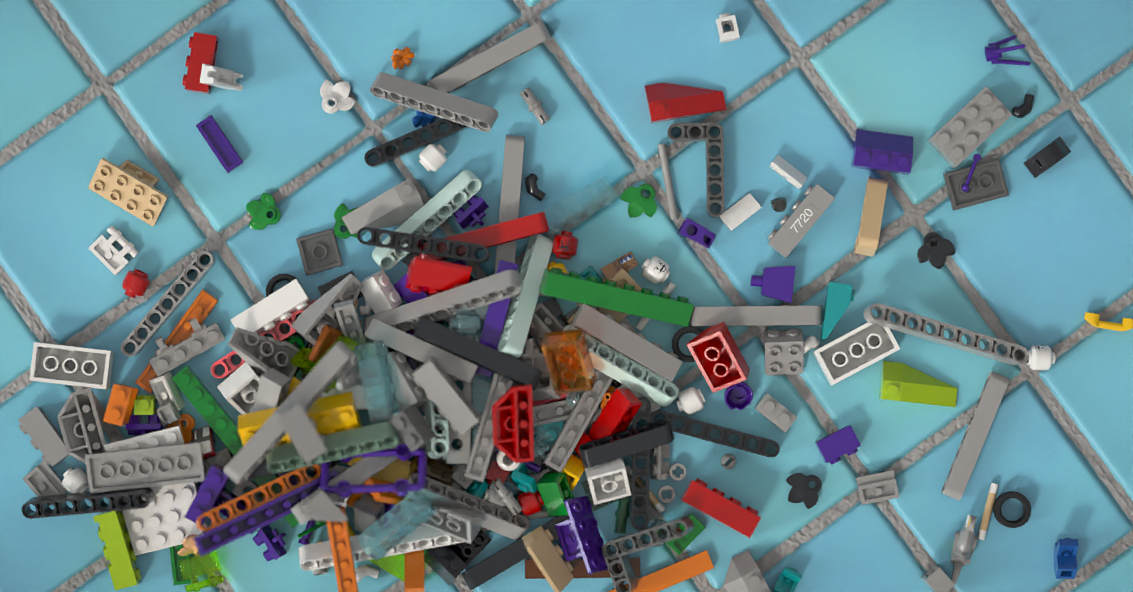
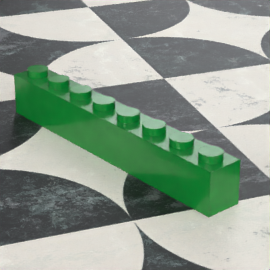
(616, 297)

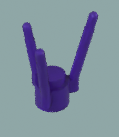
(993, 52)

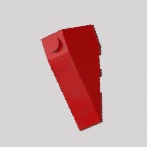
(679, 101)

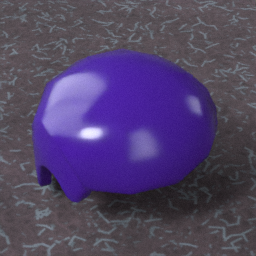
(738, 396)

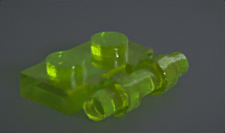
(198, 566)

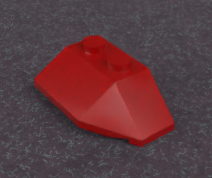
(514, 424)

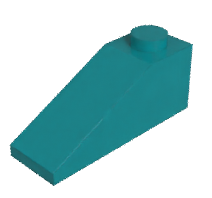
(836, 303)

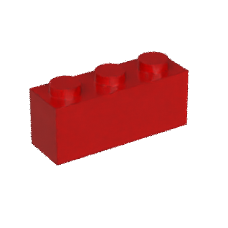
(202, 52)
(616, 414)

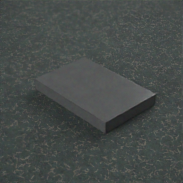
(985, 185)

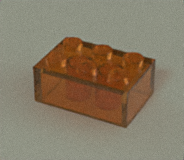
(568, 361)

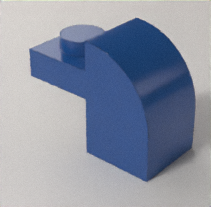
(1065, 558)

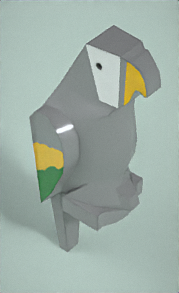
(963, 546)

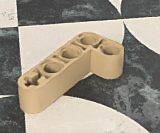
(871, 217)

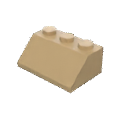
(548, 558)

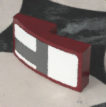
(206, 437)

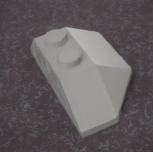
(81, 425)
(744, 575)

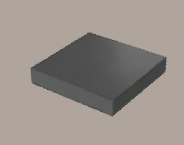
(319, 252)

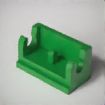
(681, 543)

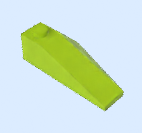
(908, 384)

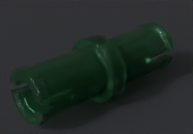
(621, 515)

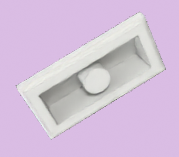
(788, 172)
(740, 212)
(166, 390)

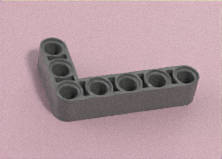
(710, 160)
(639, 543)

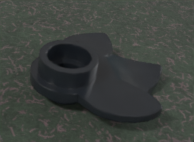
(935, 253)
(801, 491)

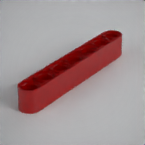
(496, 234)

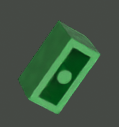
(554, 491)

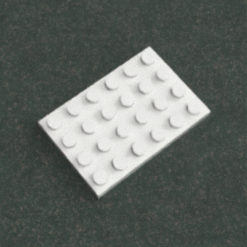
(163, 520)

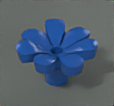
(422, 119)

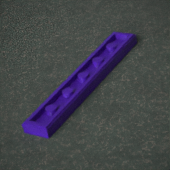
(495, 318)

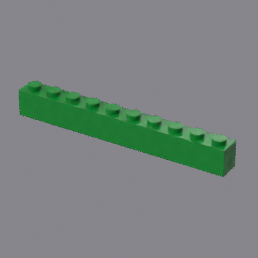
(219, 421)

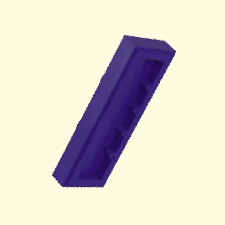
(219, 144)

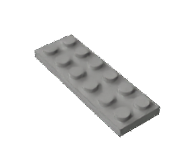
(145, 467)

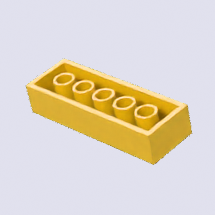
(329, 413)

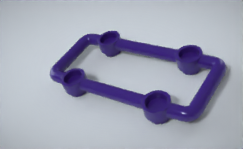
(401, 486)

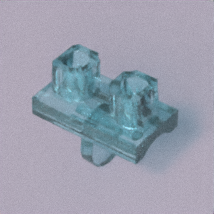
(542, 438)

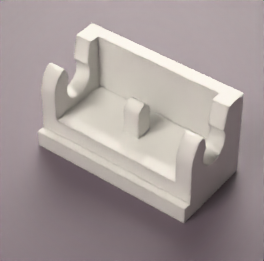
(220, 77)

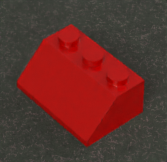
(435, 275)
(718, 357)

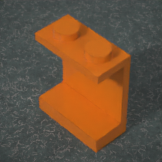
(120, 404)

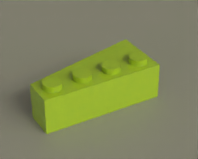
(118, 549)

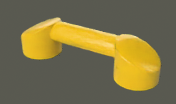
(1094, 320)

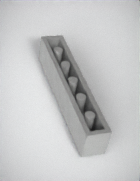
(626, 342)

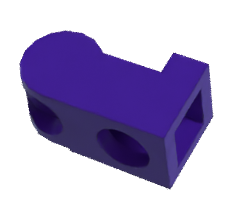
(696, 233)

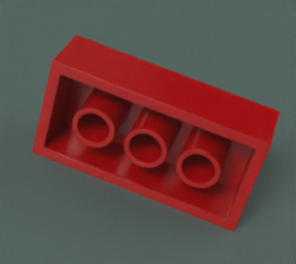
(720, 508)

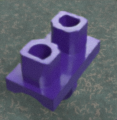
(473, 214)
(137, 428)
(273, 541)

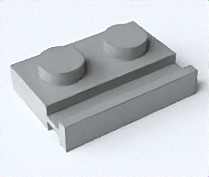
(44, 481)
(877, 487)

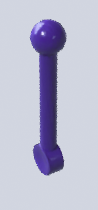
(976, 158)

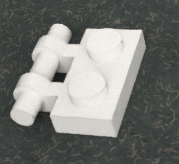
(109, 255)

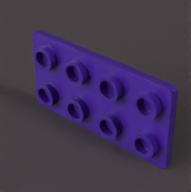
(581, 535)

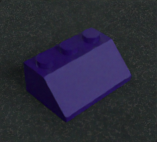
(882, 152)

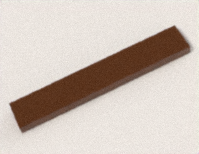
(533, 572)

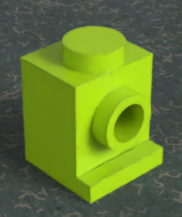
(145, 405)

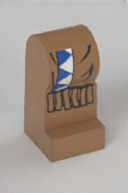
(625, 262)

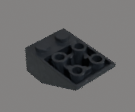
(452, 559)

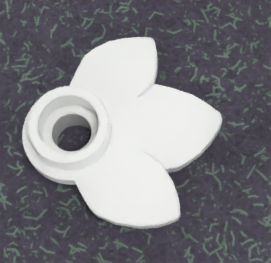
(338, 94)

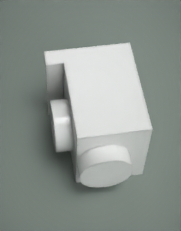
(727, 36)

